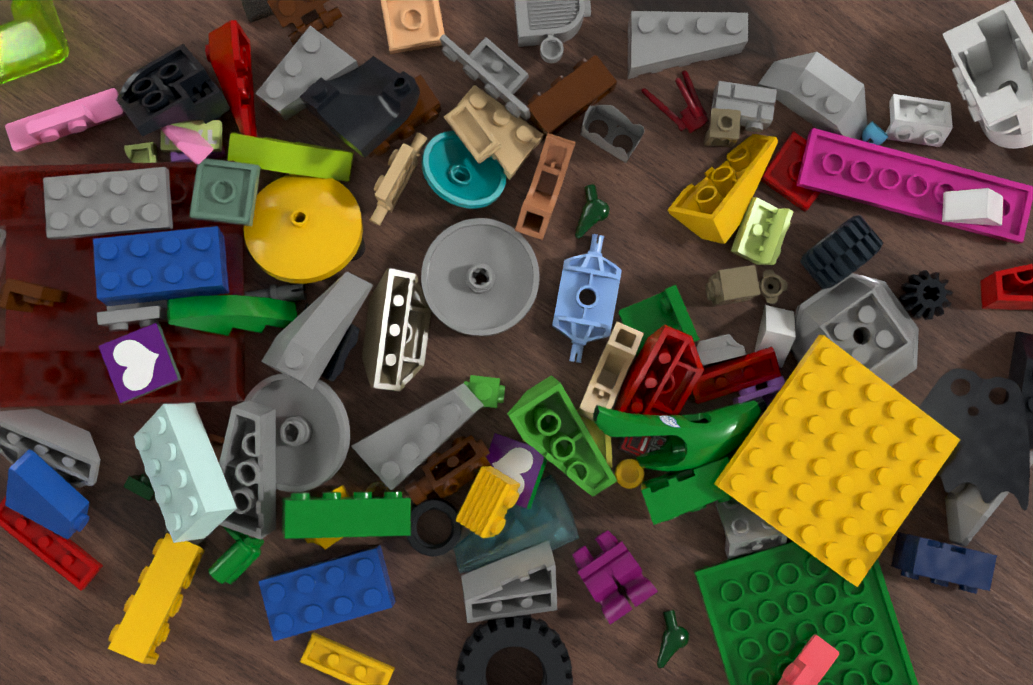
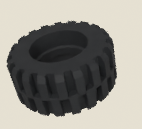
(518, 632)

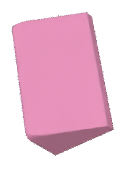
(189, 142)

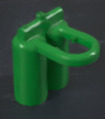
(236, 557)

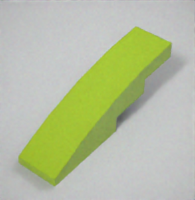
(291, 157)

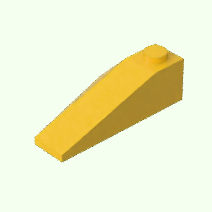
(721, 199)

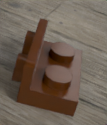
(23, 295)

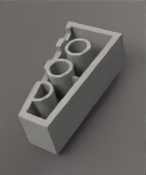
(410, 440)
(250, 468)

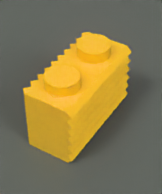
(488, 502)

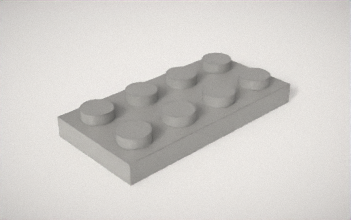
(107, 203)

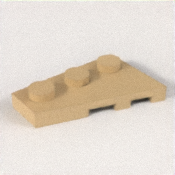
(513, 133)

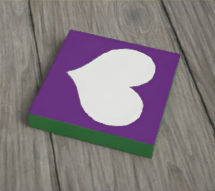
(520, 463)

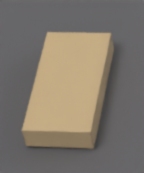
(472, 131)

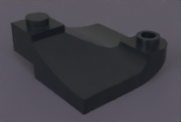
(171, 92)
(363, 104)

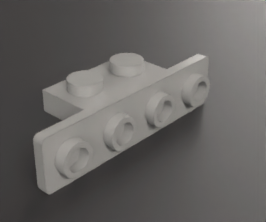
(494, 69)

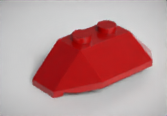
(661, 375)

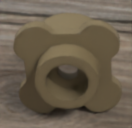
(776, 281)

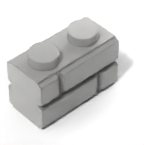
(753, 102)

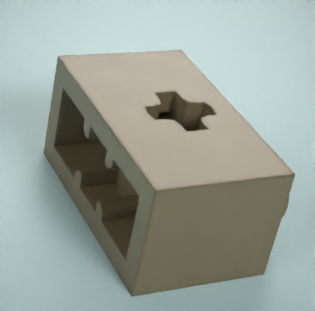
(733, 286)

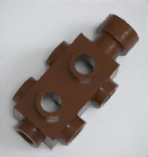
(450, 469)

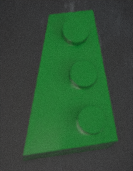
(683, 491)

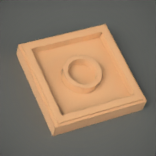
(412, 24)

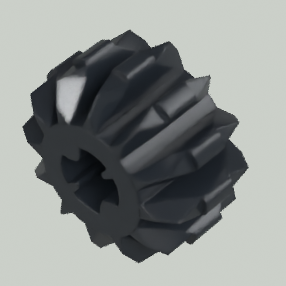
(937, 295)

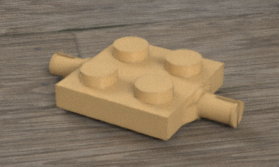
(391, 186)

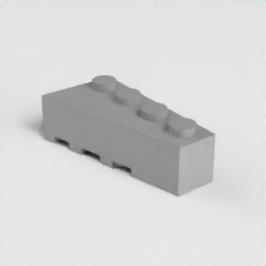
(680, 38)

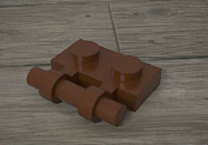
(292, 11)

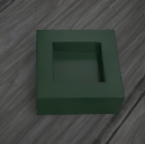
(141, 486)

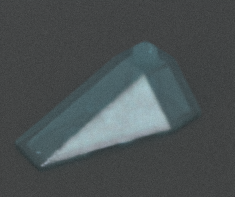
(524, 528)

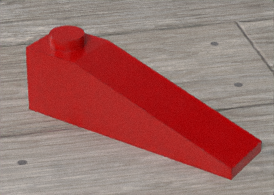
(231, 59)

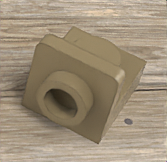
(723, 128)

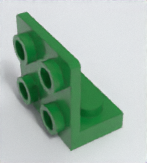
(656, 311)

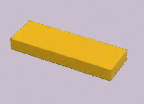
(345, 662)

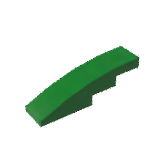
(223, 312)

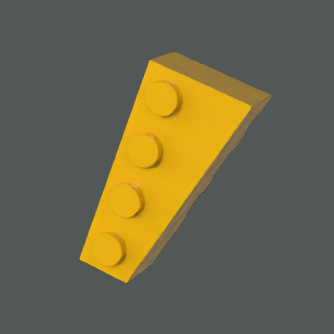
(155, 600)

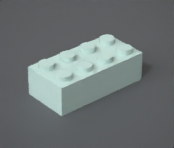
(184, 472)

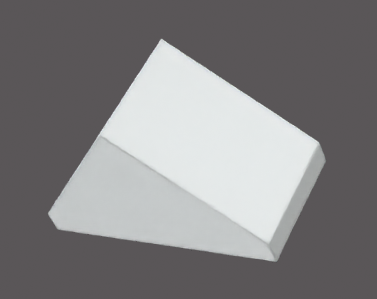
(973, 207)
(776, 330)

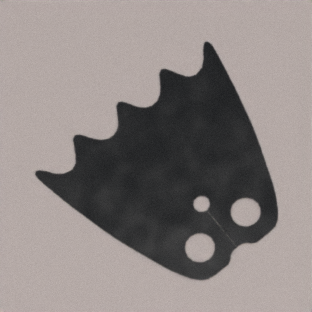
(992, 444)

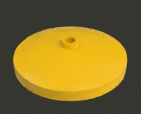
(304, 228)

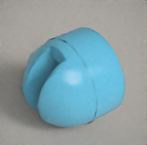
(874, 132)

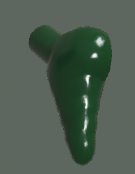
(592, 212)
(672, 638)

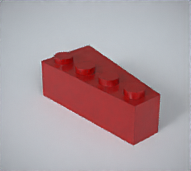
(1008, 289)

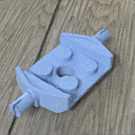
(580, 321)

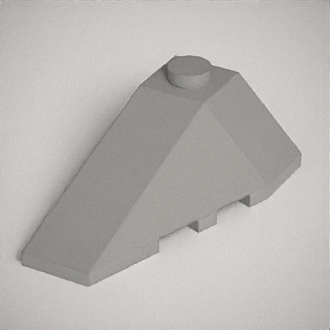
(313, 336)

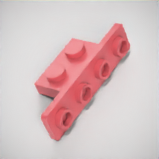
(810, 664)

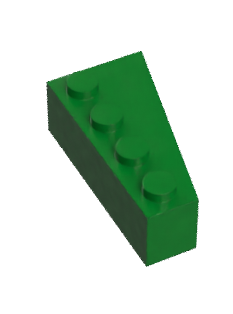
(345, 516)

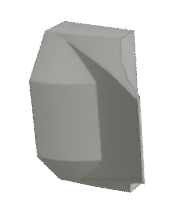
(719, 349)

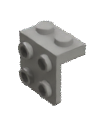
(119, 317)

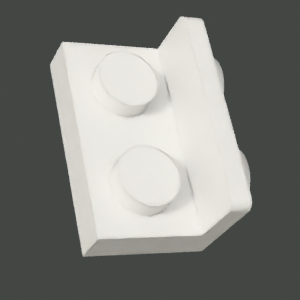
(919, 120)

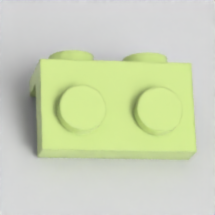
(762, 232)

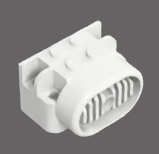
(996, 73)

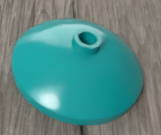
(458, 176)

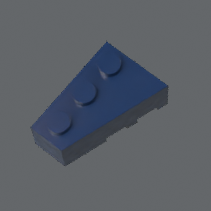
(943, 563)

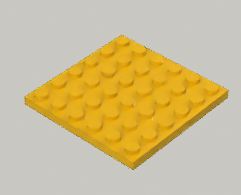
(837, 460)

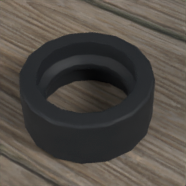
(438, 549)

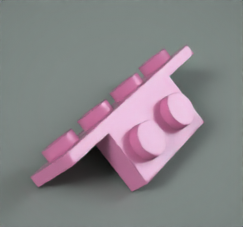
(64, 120)

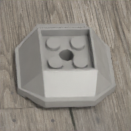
(870, 307)

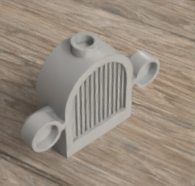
(549, 24)

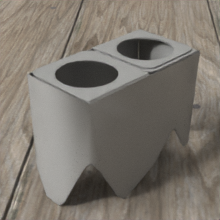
(612, 118)

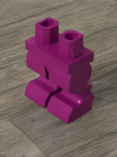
(606, 569)

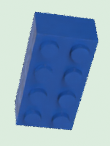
(160, 266)
(327, 592)

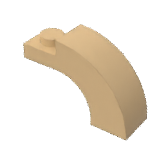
(610, 369)

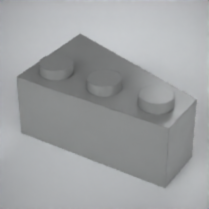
(303, 65)
(512, 586)

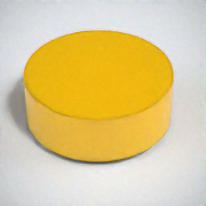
(629, 473)

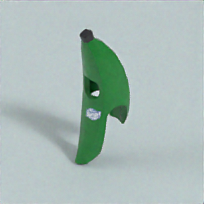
(691, 438)

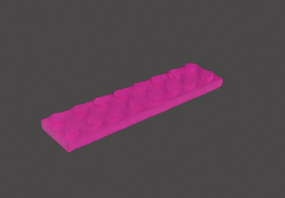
(906, 182)

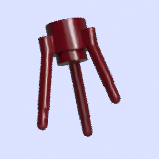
(693, 116)

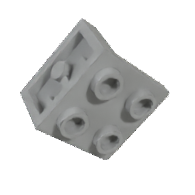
(746, 530)

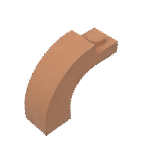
(545, 186)

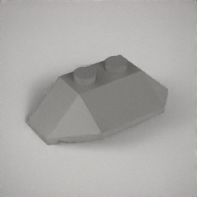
(819, 93)
(57, 442)
(968, 512)

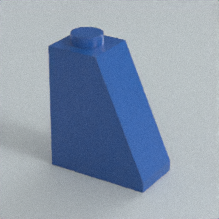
(45, 496)

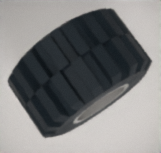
(841, 252)

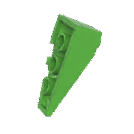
(555, 429)

